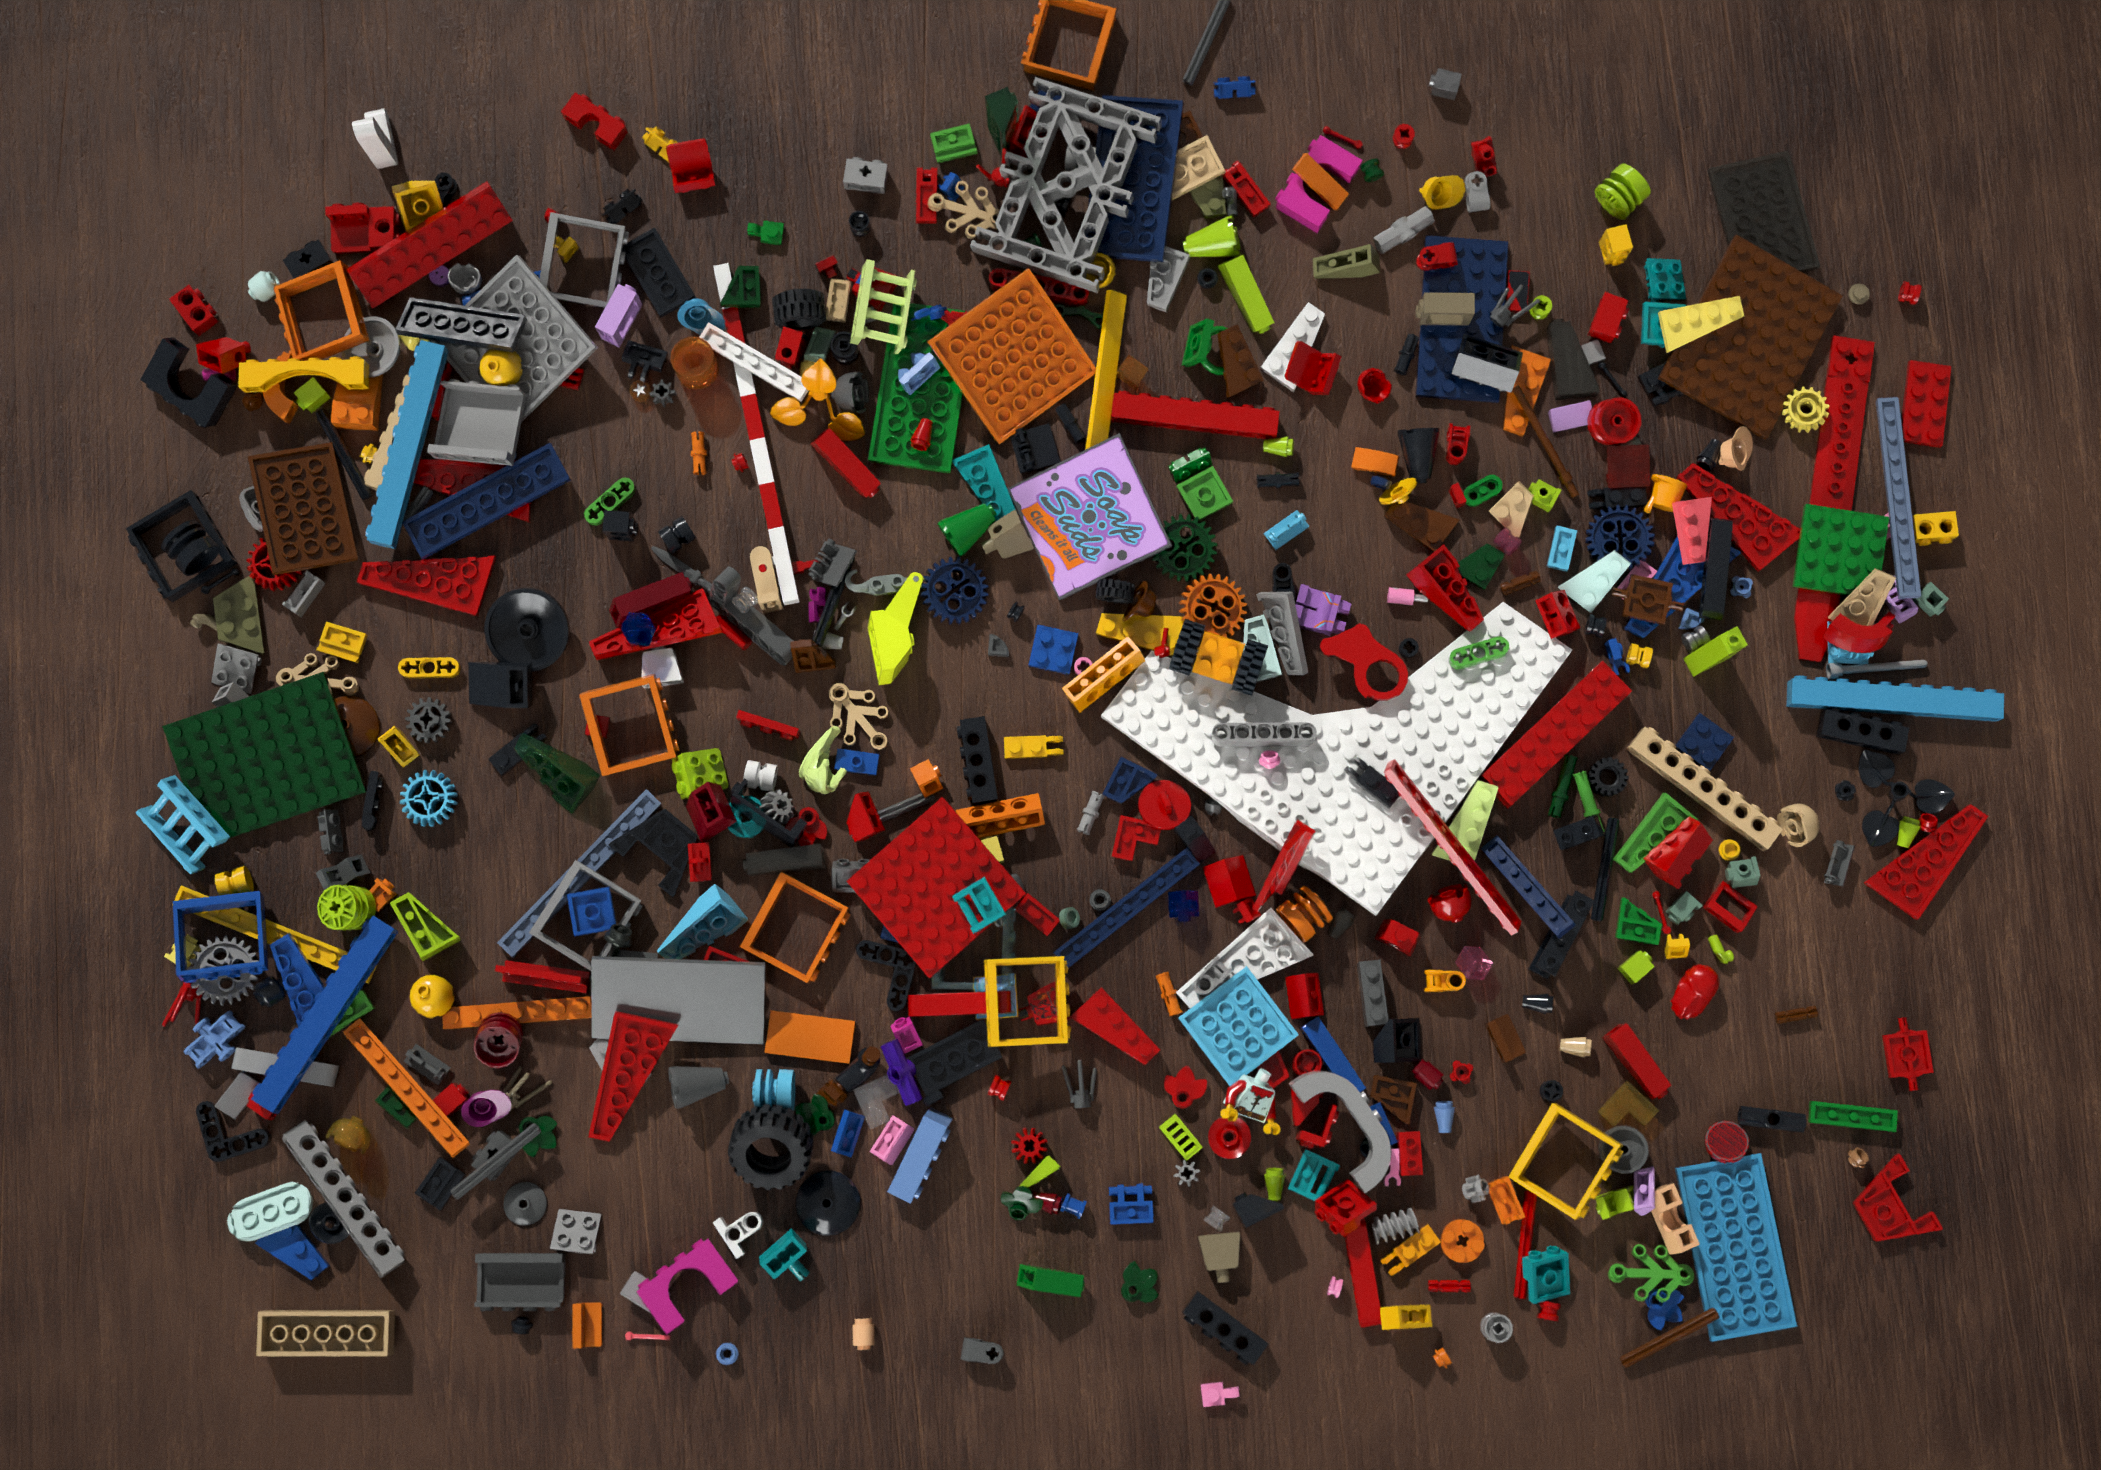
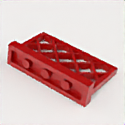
(1286, 862)
(544, 976)

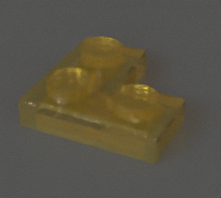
(1627, 1100)

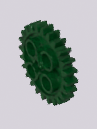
(1195, 564)

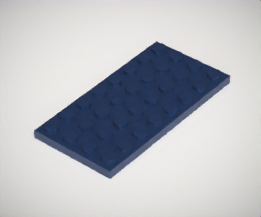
(1150, 180)
(1479, 271)

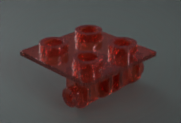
(1628, 466)

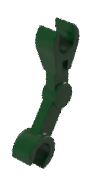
(1081, 311)

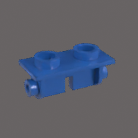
(1226, 87)

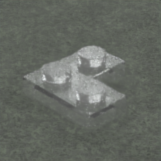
(871, 1097)

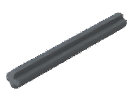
(1205, 42)
(495, 1161)

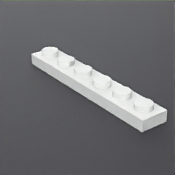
(754, 361)

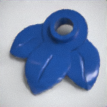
(934, 312)
(1664, 1310)

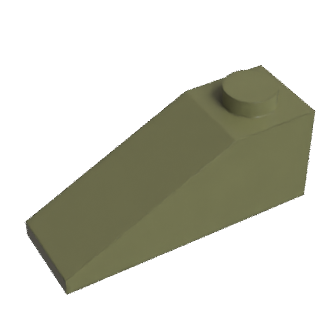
(1348, 263)

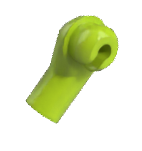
(1718, 950)

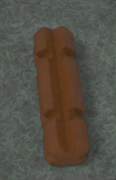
(1520, 582)
(1796, 1014)

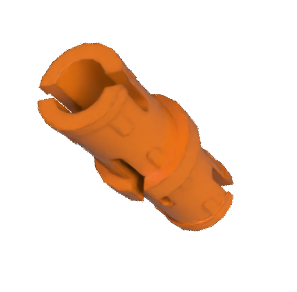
(698, 453)
(1168, 994)

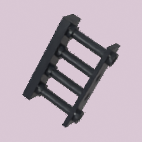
(1554, 950)

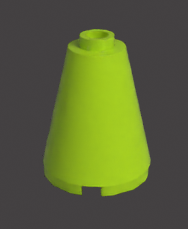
(1214, 240)

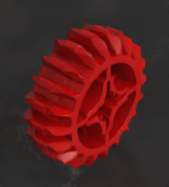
(258, 564)

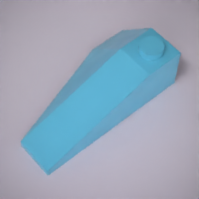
(708, 919)

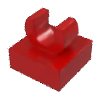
(826, 265)
(1246, 910)

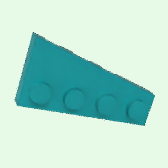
(986, 480)

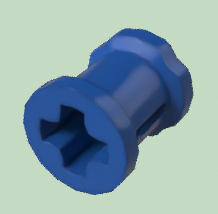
(1073, 1206)

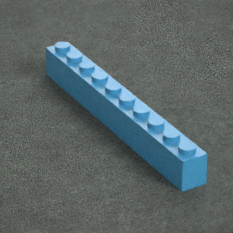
(407, 444)
(1895, 699)

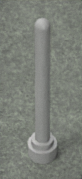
(1835, 670)

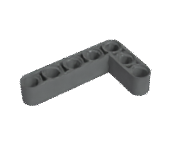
(752, 623)

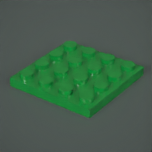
(1838, 548)

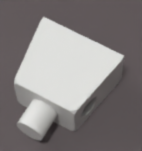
(662, 663)

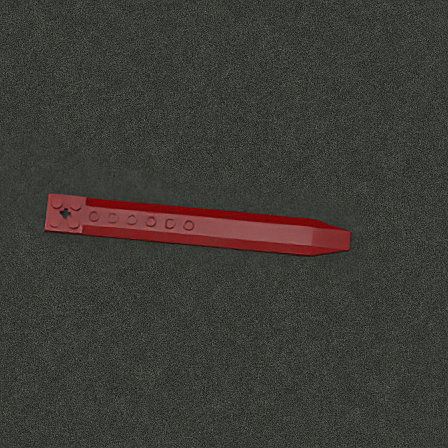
(1834, 473)

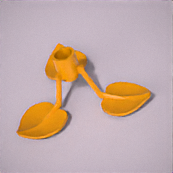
(819, 381)

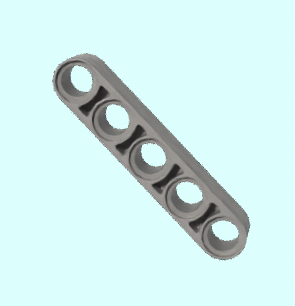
(1255, 740)
(258, 1062)

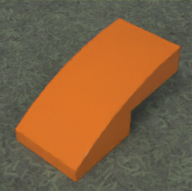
(1375, 461)

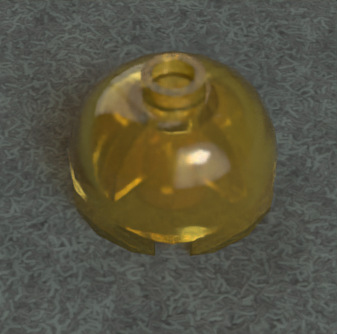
(350, 1134)

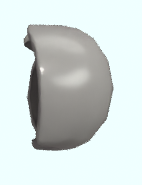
(464, 278)

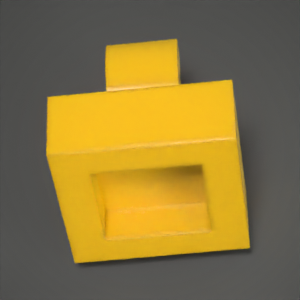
(566, 248)
(1677, 947)

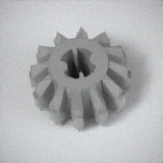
(777, 806)

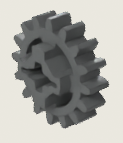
(428, 711)

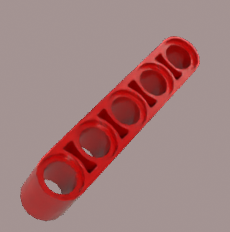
(1049, 286)
(955, 1004)
(1363, 1276)

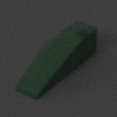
(564, 775)

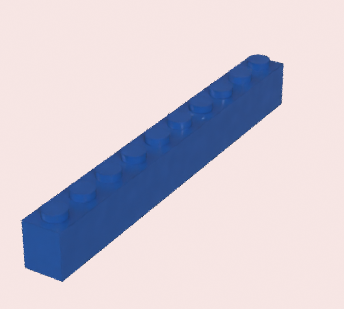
(324, 1015)

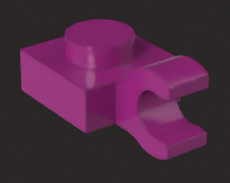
(817, 605)

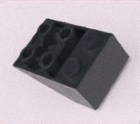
(500, 684)

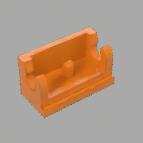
(1505, 1200)

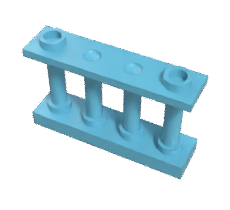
(196, 815)

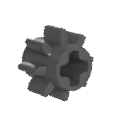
(658, 390)

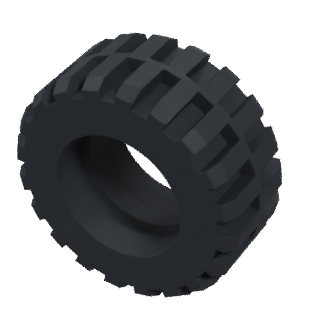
(764, 1169)

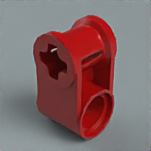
(1441, 257)
(1457, 440)

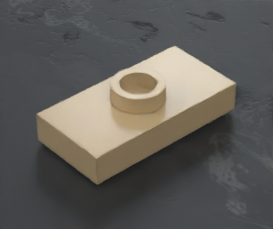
(838, 300)

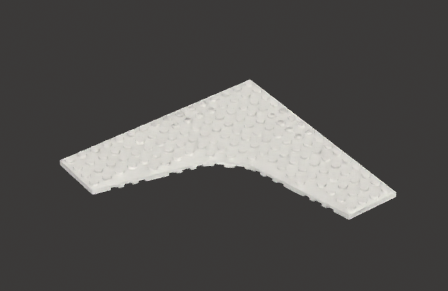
(1436, 729)

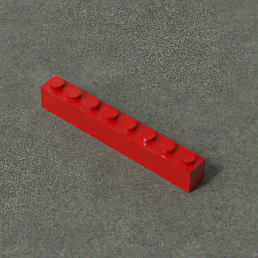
(1194, 416)

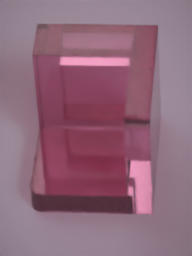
(1473, 963)

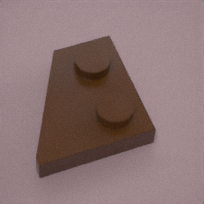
(810, 657)

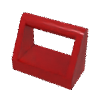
(1724, 915)

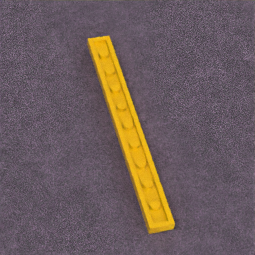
(247, 924)

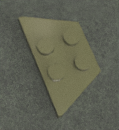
(239, 616)

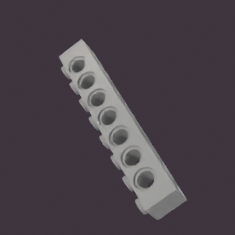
(381, 1263)

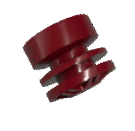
(494, 1049)

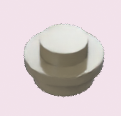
(1858, 294)

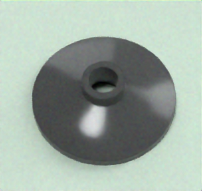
(535, 1200)

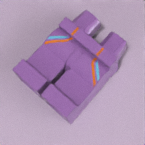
(1318, 611)

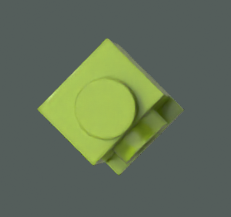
(1544, 502)

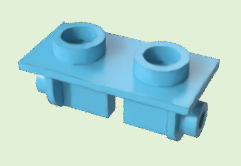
(1286, 529)

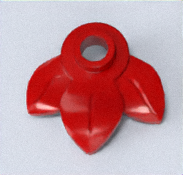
(814, 828)
(1184, 1084)

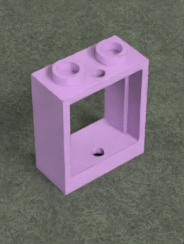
(619, 315)

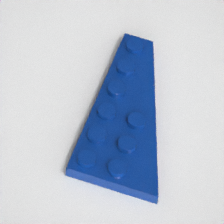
(1685, 580)

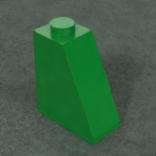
(1050, 1280)

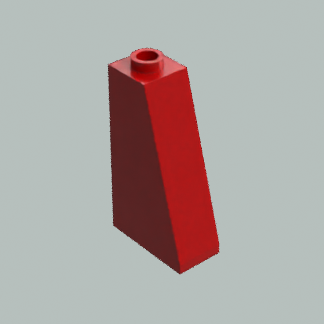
(846, 463)
(1637, 1061)

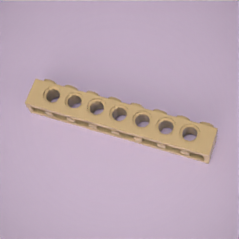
(1744, 826)

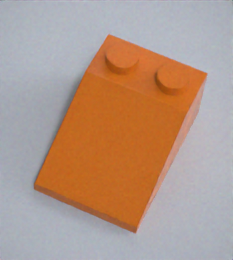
(357, 407)

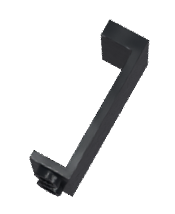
(788, 837)

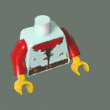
(1252, 1099)

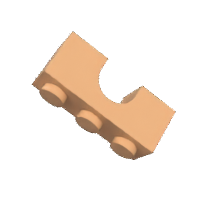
(1676, 1235)

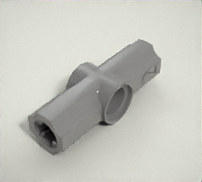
(1403, 230)

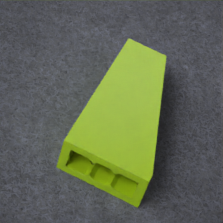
(1246, 293)
(1715, 651)

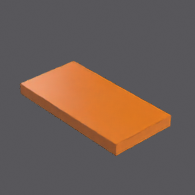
(810, 1037)

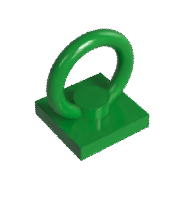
(1199, 345)

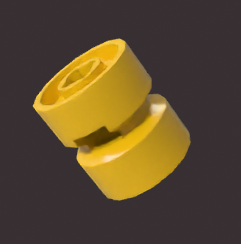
(236, 882)

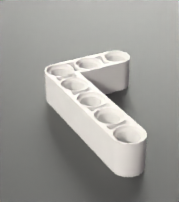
(376, 138)

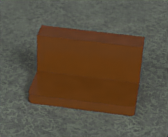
(1505, 1038)

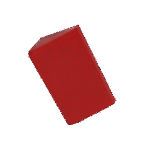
(734, 633)

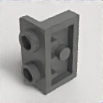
(842, 871)

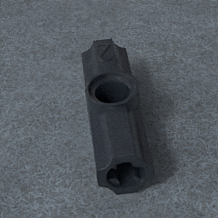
(1759, 1118)

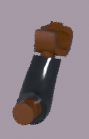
(851, 1077)

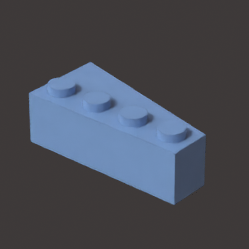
(920, 1154)

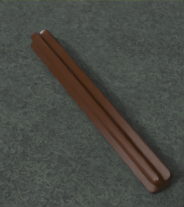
(1669, 1337)

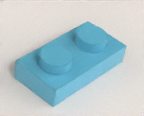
(1561, 548)

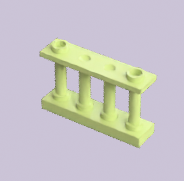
(864, 312)

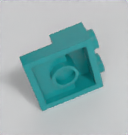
(1651, 329)
(1547, 1274)

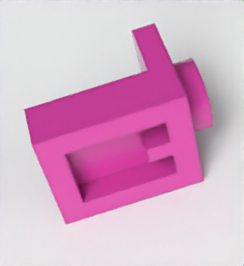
(906, 1034)

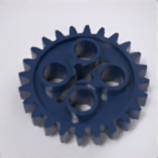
(1639, 537)
(942, 576)

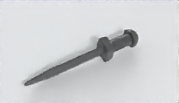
(695, 577)

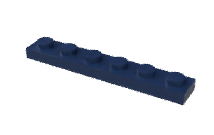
(1528, 887)

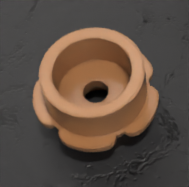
(1858, 1157)

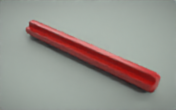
(1525, 1242)

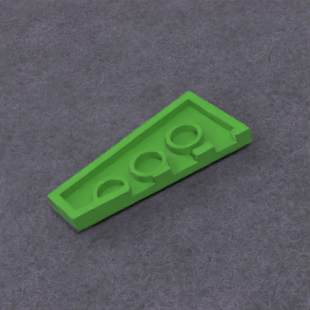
(1656, 825)

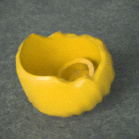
(1109, 269)

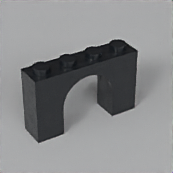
(162, 378)

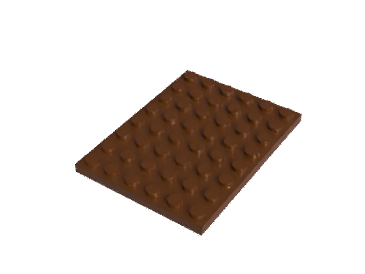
(1759, 358)

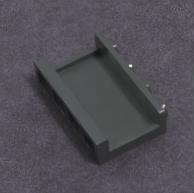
(520, 1281)

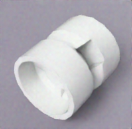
(760, 775)

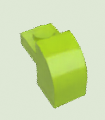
(1615, 1202)

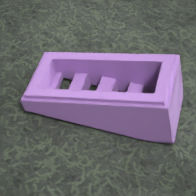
(1896, 610)

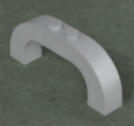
(1379, 1155)

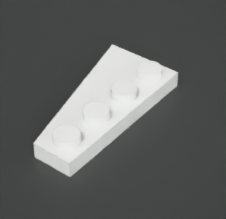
(1303, 329)

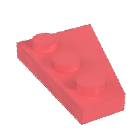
(1692, 528)

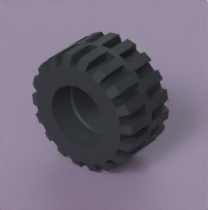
(799, 309)

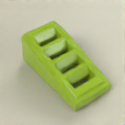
(1193, 1150)
(1044, 1169)

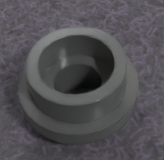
(1102, 893)

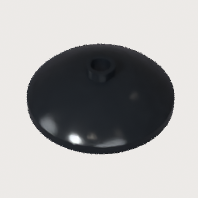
(843, 1198)

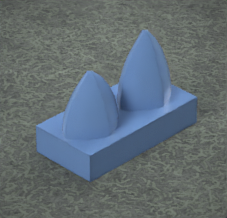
(923, 369)

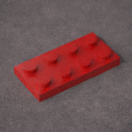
(1925, 403)

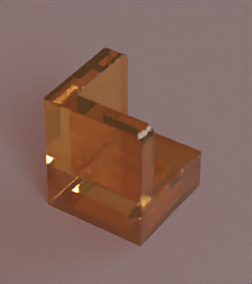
(1131, 372)

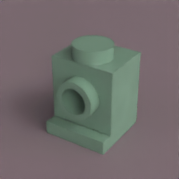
(1938, 600)
(1740, 879)
(1683, 908)

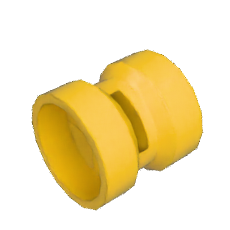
(1639, 655)

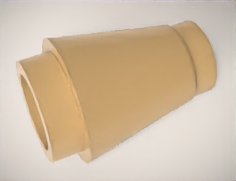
(1576, 1046)

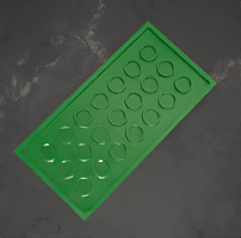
(901, 413)

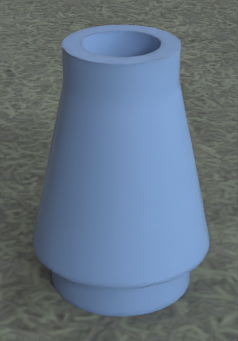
(1444, 1115)

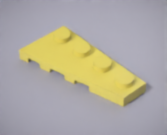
(1694, 321)

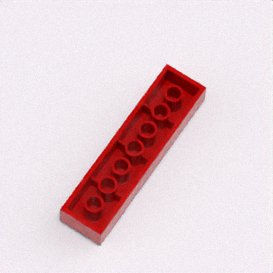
(429, 244)
(1555, 734)

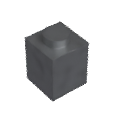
(1445, 83)

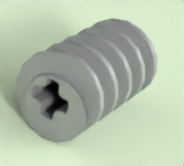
(1394, 1225)

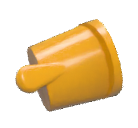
(1665, 492)

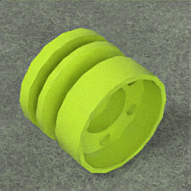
(1622, 191)
(346, 907)

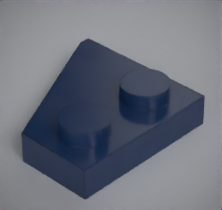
(1127, 780)

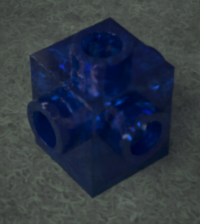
(638, 629)
(1183, 905)

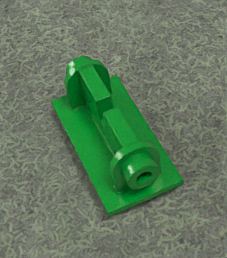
(1199, 461)

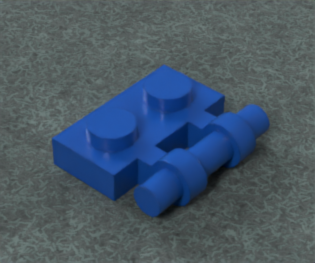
(1134, 1211)

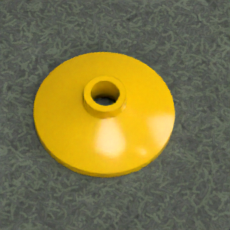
(1398, 492)

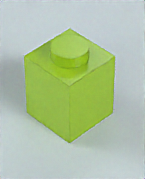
(311, 395)
(1636, 966)

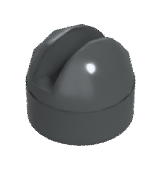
(1212, 806)

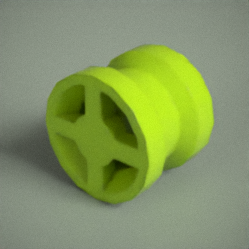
(1541, 312)

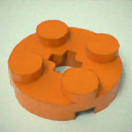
(1457, 1252)

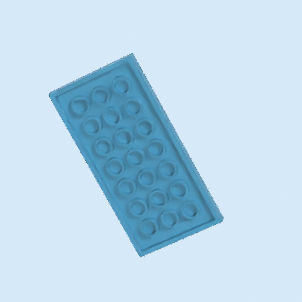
(1739, 1247)

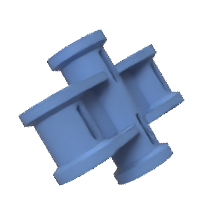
(214, 1039)

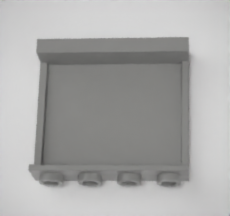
(479, 423)

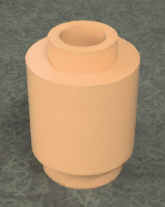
(863, 1334)

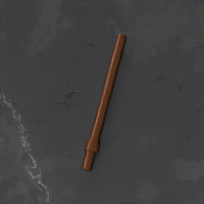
(1565, 477)

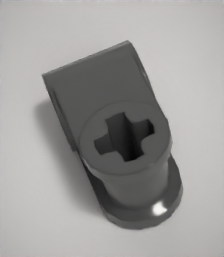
(977, 1351)

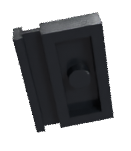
(439, 1182)

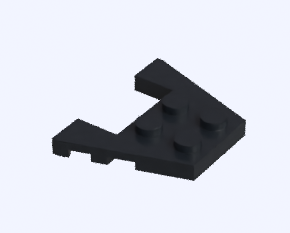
(667, 839)

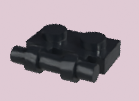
(1651, 383)

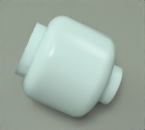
(262, 286)

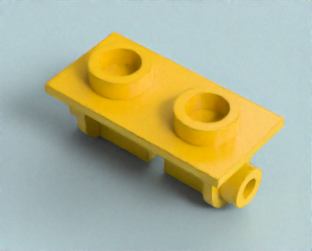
(656, 139)

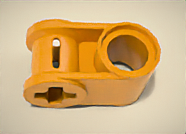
(1442, 980)

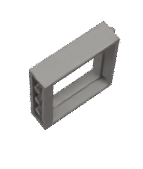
(549, 249)
(576, 866)

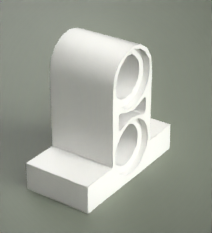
(745, 1231)

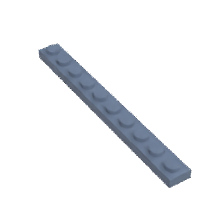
(1898, 498)
(594, 858)

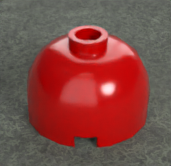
(1451, 903)

